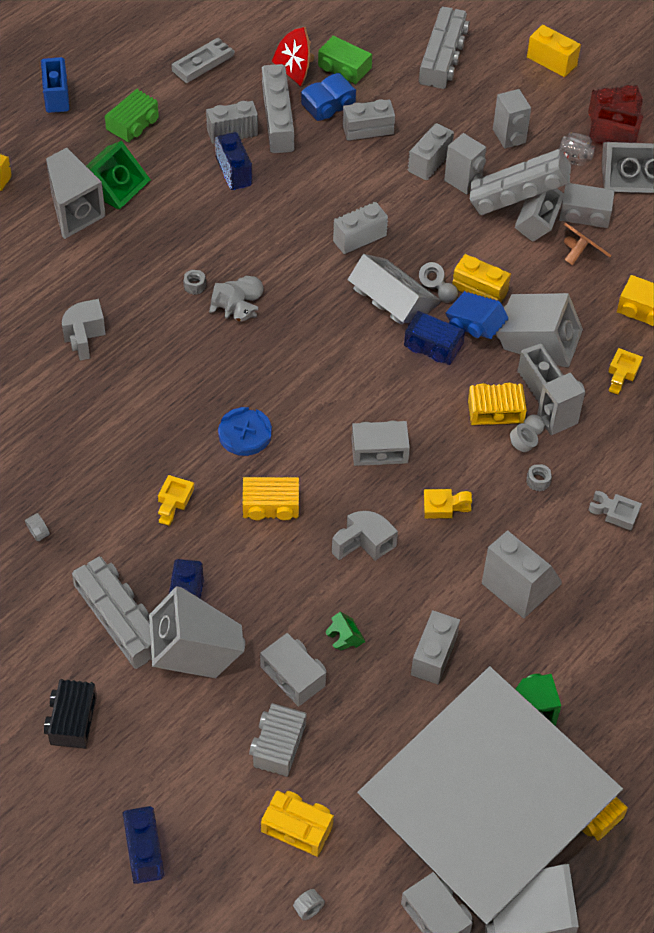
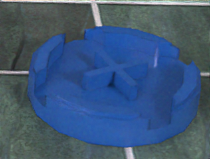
(244, 431)

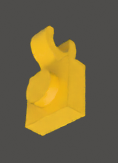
(623, 366)
(173, 494)
(441, 503)

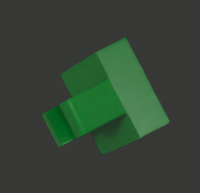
(348, 631)

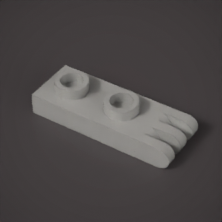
(202, 60)

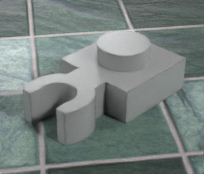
(619, 511)

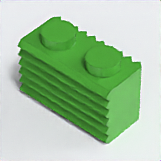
(344, 58)
(132, 115)

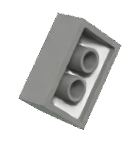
(628, 167)
(391, 289)

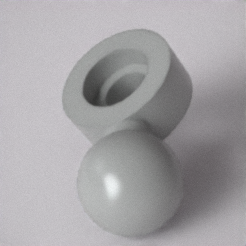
(446, 291)
(525, 434)

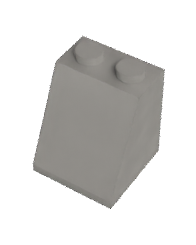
(75, 192)
(542, 320)
(518, 574)
(193, 636)
(541, 907)

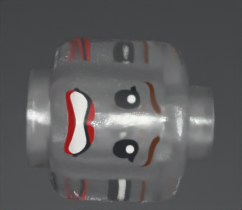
(577, 148)

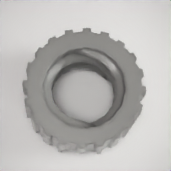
(194, 275)
(539, 485)
(37, 527)
(308, 904)

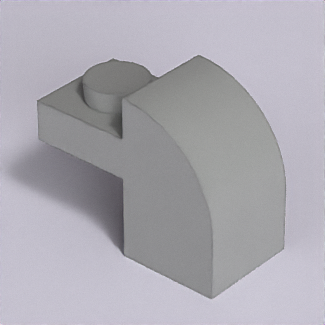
(83, 322)
(365, 530)

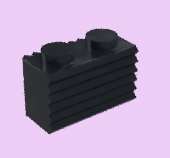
(71, 714)

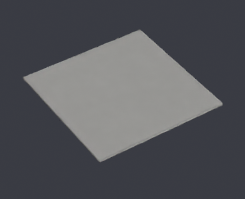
(489, 793)

